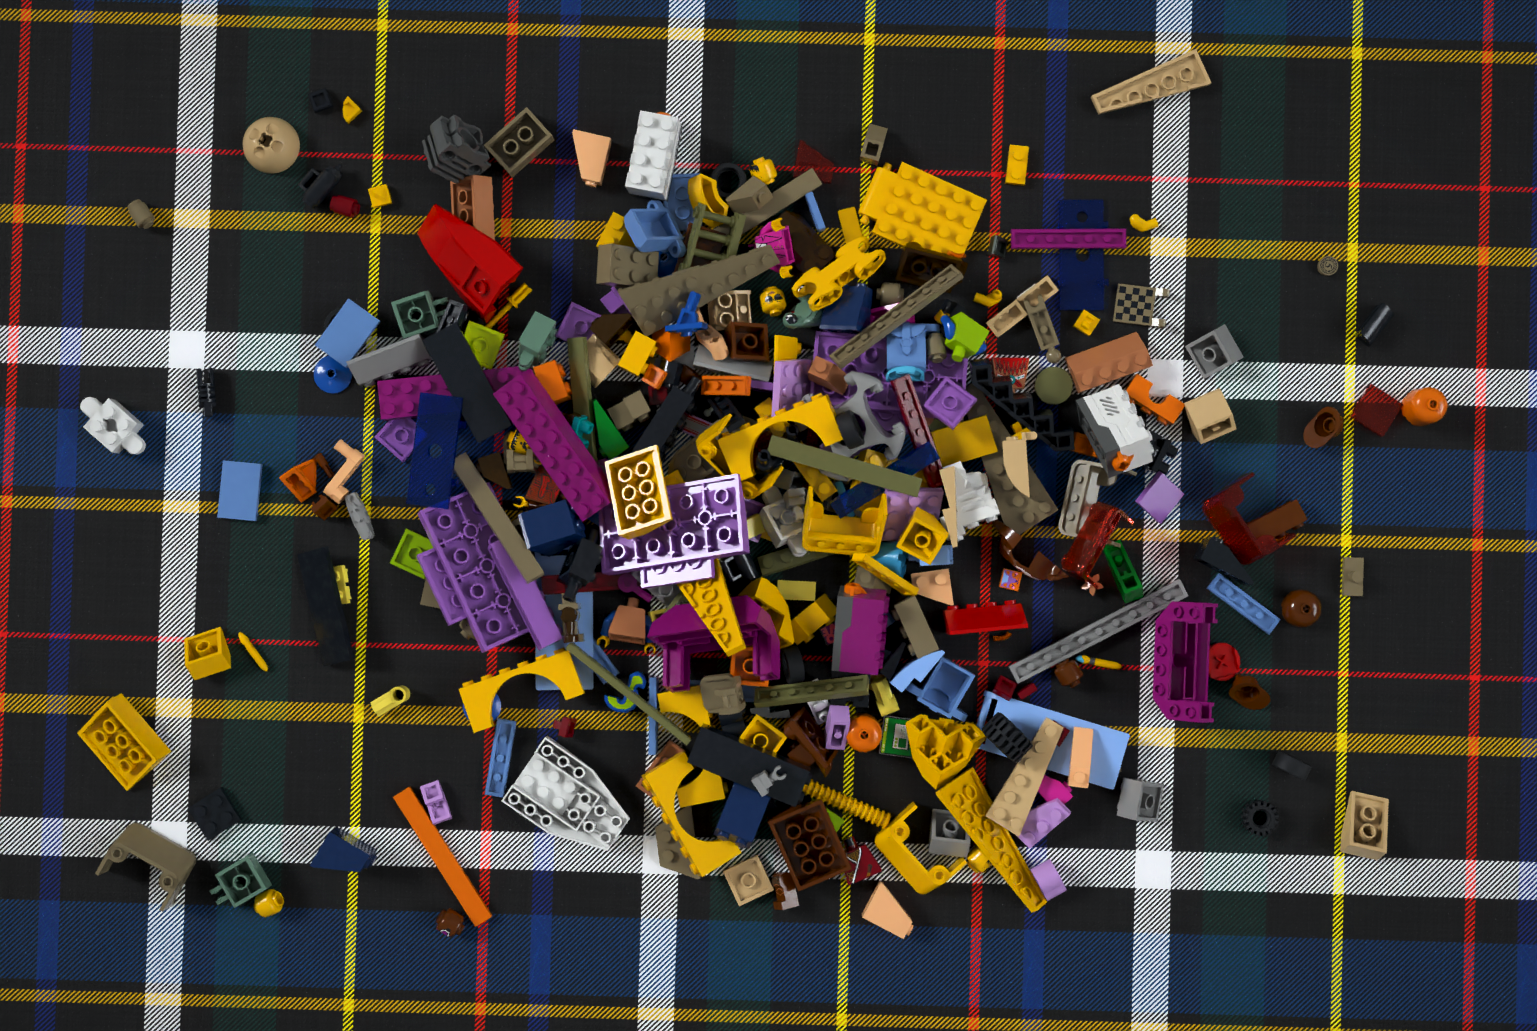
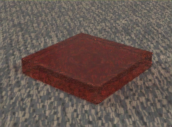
(1376, 410)

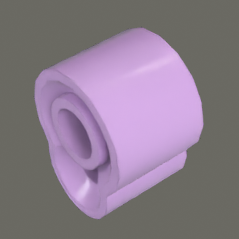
(1048, 879)

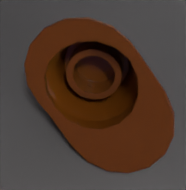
(1323, 427)
(1249, 693)

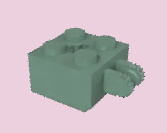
(423, 304)
(535, 341)
(233, 887)

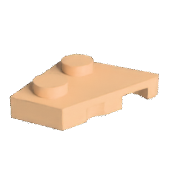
(934, 585)

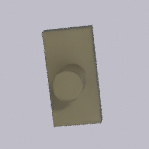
(1352, 576)

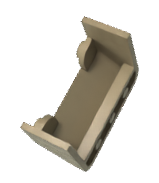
(1082, 494)
(157, 851)

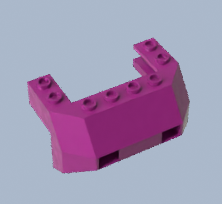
(684, 633)
(1183, 661)

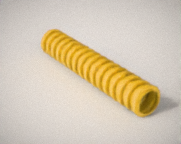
(847, 804)

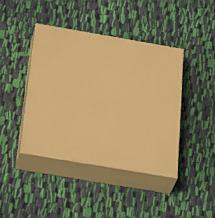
(748, 880)

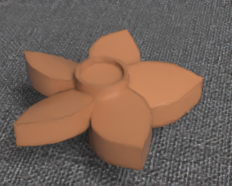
(1092, 590)

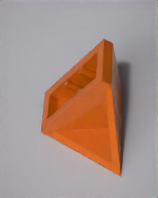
(670, 344)
(301, 479)

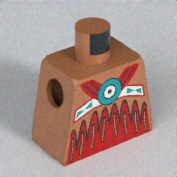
(1014, 367)

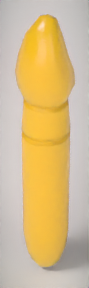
(253, 652)

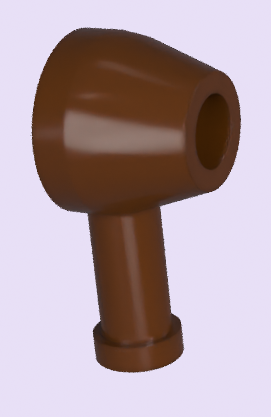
(687, 373)

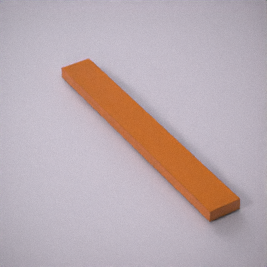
(442, 856)

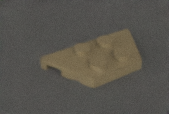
(669, 849)

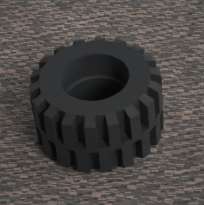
(1007, 737)

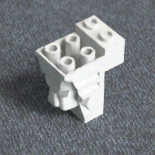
(972, 500)

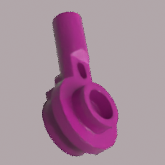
(628, 583)

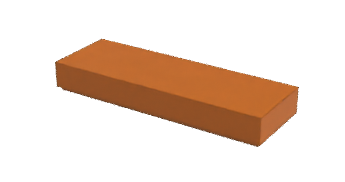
(726, 385)

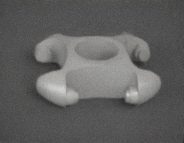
(859, 405)

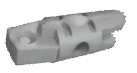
(359, 516)

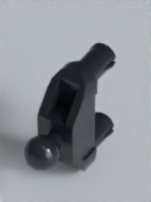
(768, 463)

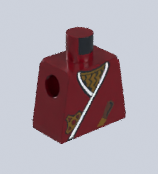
(861, 861)

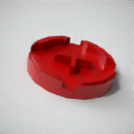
(1223, 661)

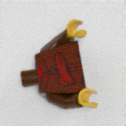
(541, 491)

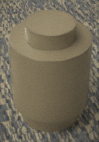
(141, 214)
(936, 347)

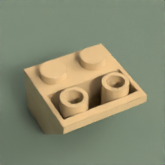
(1210, 416)

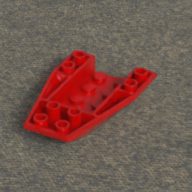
(468, 259)

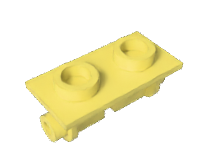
(342, 578)

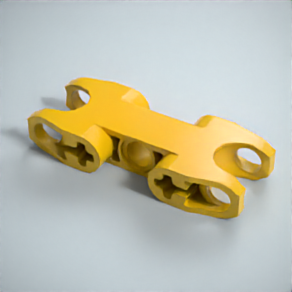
(828, 282)

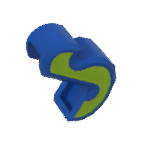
(618, 704)

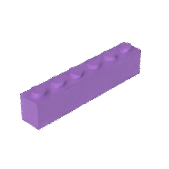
(527, 599)

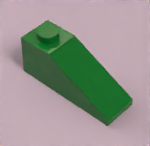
(607, 434)
(1123, 573)

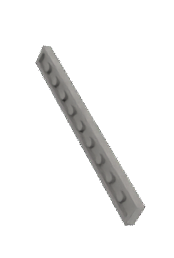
(1097, 631)

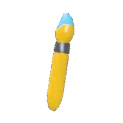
(1098, 662)

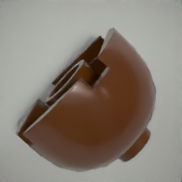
(1293, 607)

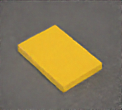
(966, 442)

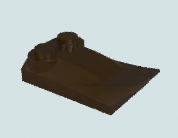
(807, 245)
(920, 265)

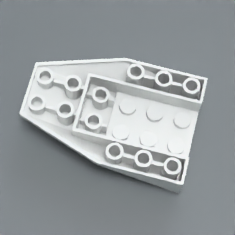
(566, 798)

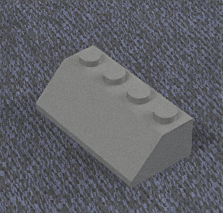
(389, 360)
(731, 367)

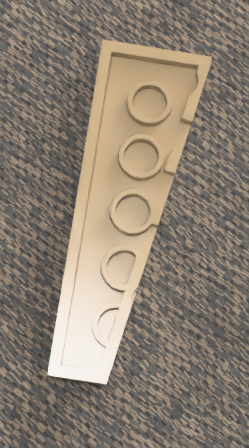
(1167, 79)
(1019, 791)

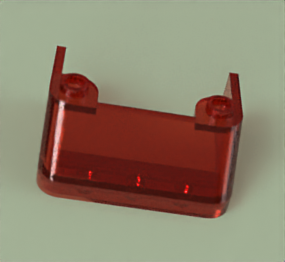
(1232, 528)
(1092, 540)

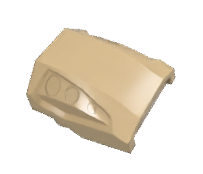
(730, 307)
(601, 360)

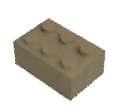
(519, 142)
(625, 265)
(914, 627)

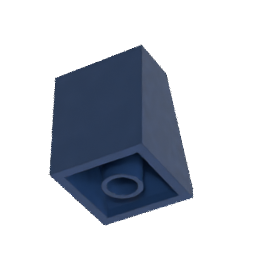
(850, 312)
(551, 528)
(741, 816)
(344, 853)

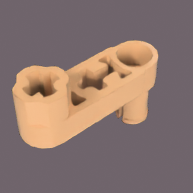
(712, 340)
(335, 487)

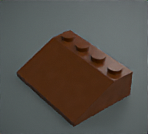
(809, 843)

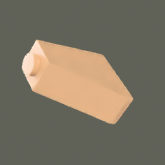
(592, 156)
(887, 912)

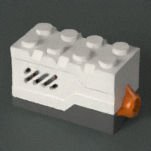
(654, 155)
(1115, 430)

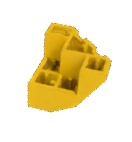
(772, 601)
(942, 747)

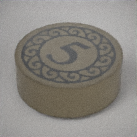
(1327, 266)

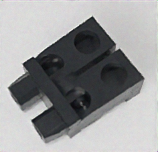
(1161, 448)

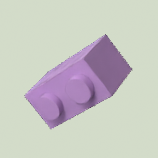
(837, 727)

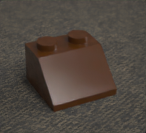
(747, 341)

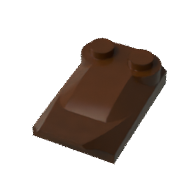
(808, 733)

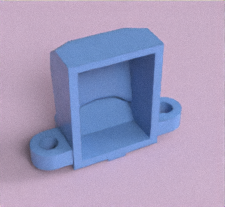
(654, 230)
(908, 345)
(944, 688)

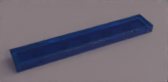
(865, 492)

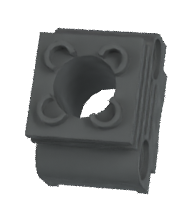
(455, 149)

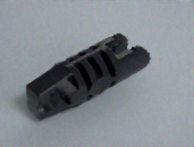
(206, 392)

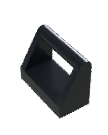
(454, 313)

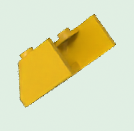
(712, 453)
(843, 535)
(890, 844)

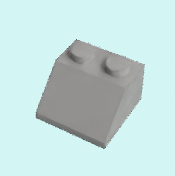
(1214, 351)
(1140, 800)
(947, 835)

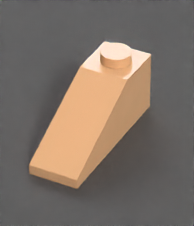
(1080, 757)

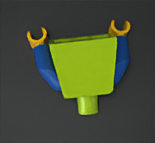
(962, 335)

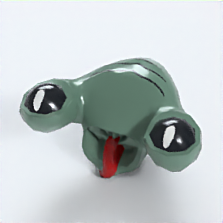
(801, 314)

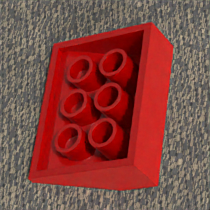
(984, 619)

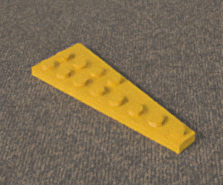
(715, 608)
(968, 804)

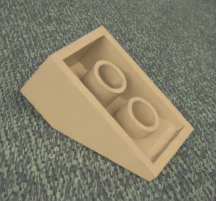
(1365, 826)

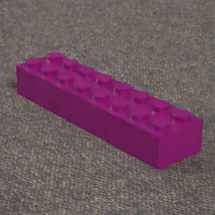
(401, 396)
(555, 444)

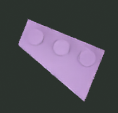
(1042, 821)

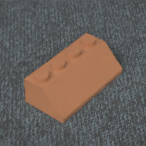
(474, 202)
(1108, 362)

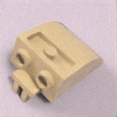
(1016, 461)

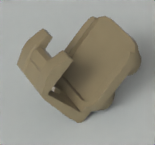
(517, 462)
(722, 694)

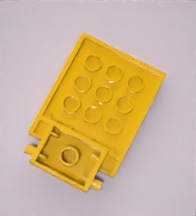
(920, 209)

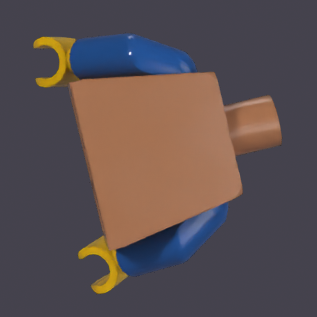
(627, 625)

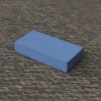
(814, 210)

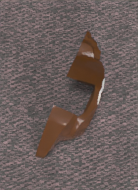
(1041, 566)

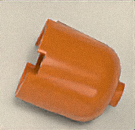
(1417, 406)
(860, 723)

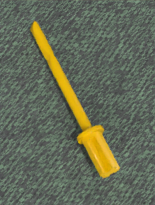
(513, 300)

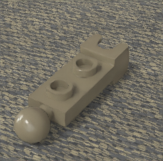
(1043, 329)

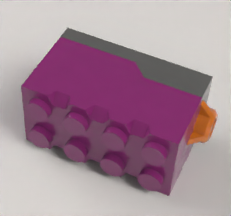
(860, 629)

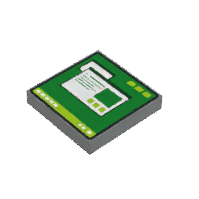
(895, 737)

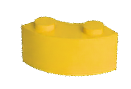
(704, 190)
(812, 618)

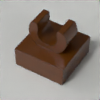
(323, 507)

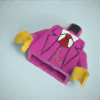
(779, 238)

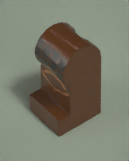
(785, 891)

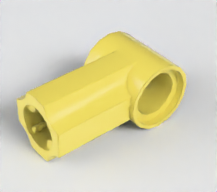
(885, 699)
(389, 700)

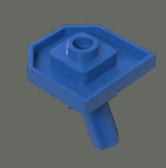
(688, 318)

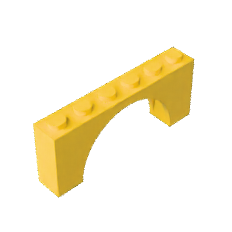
(815, 414)
(480, 696)
(663, 784)
(706, 785)

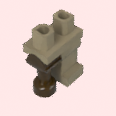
(570, 619)

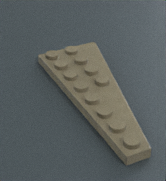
(661, 300)
(1015, 508)

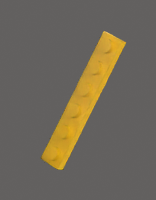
(821, 483)

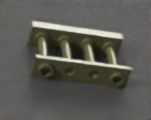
(730, 241)

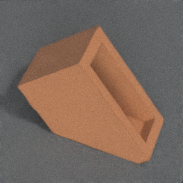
(827, 375)

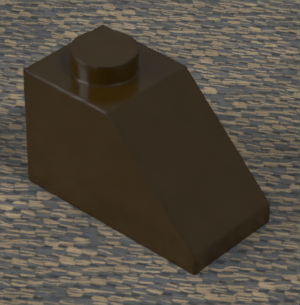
(611, 327)
(495, 469)

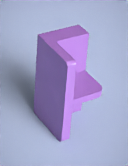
(614, 302)

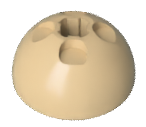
(275, 153)

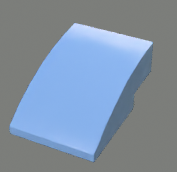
(915, 669)

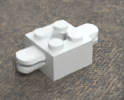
(113, 425)
(780, 522)

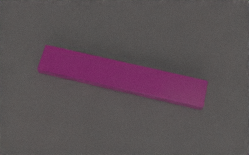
(1068, 238)

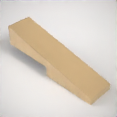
(1016, 310)
(950, 514)

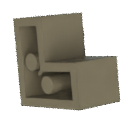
(629, 411)

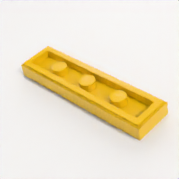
(884, 574)

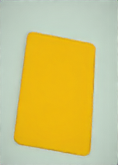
(849, 224)

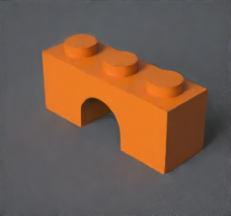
(1166, 411)

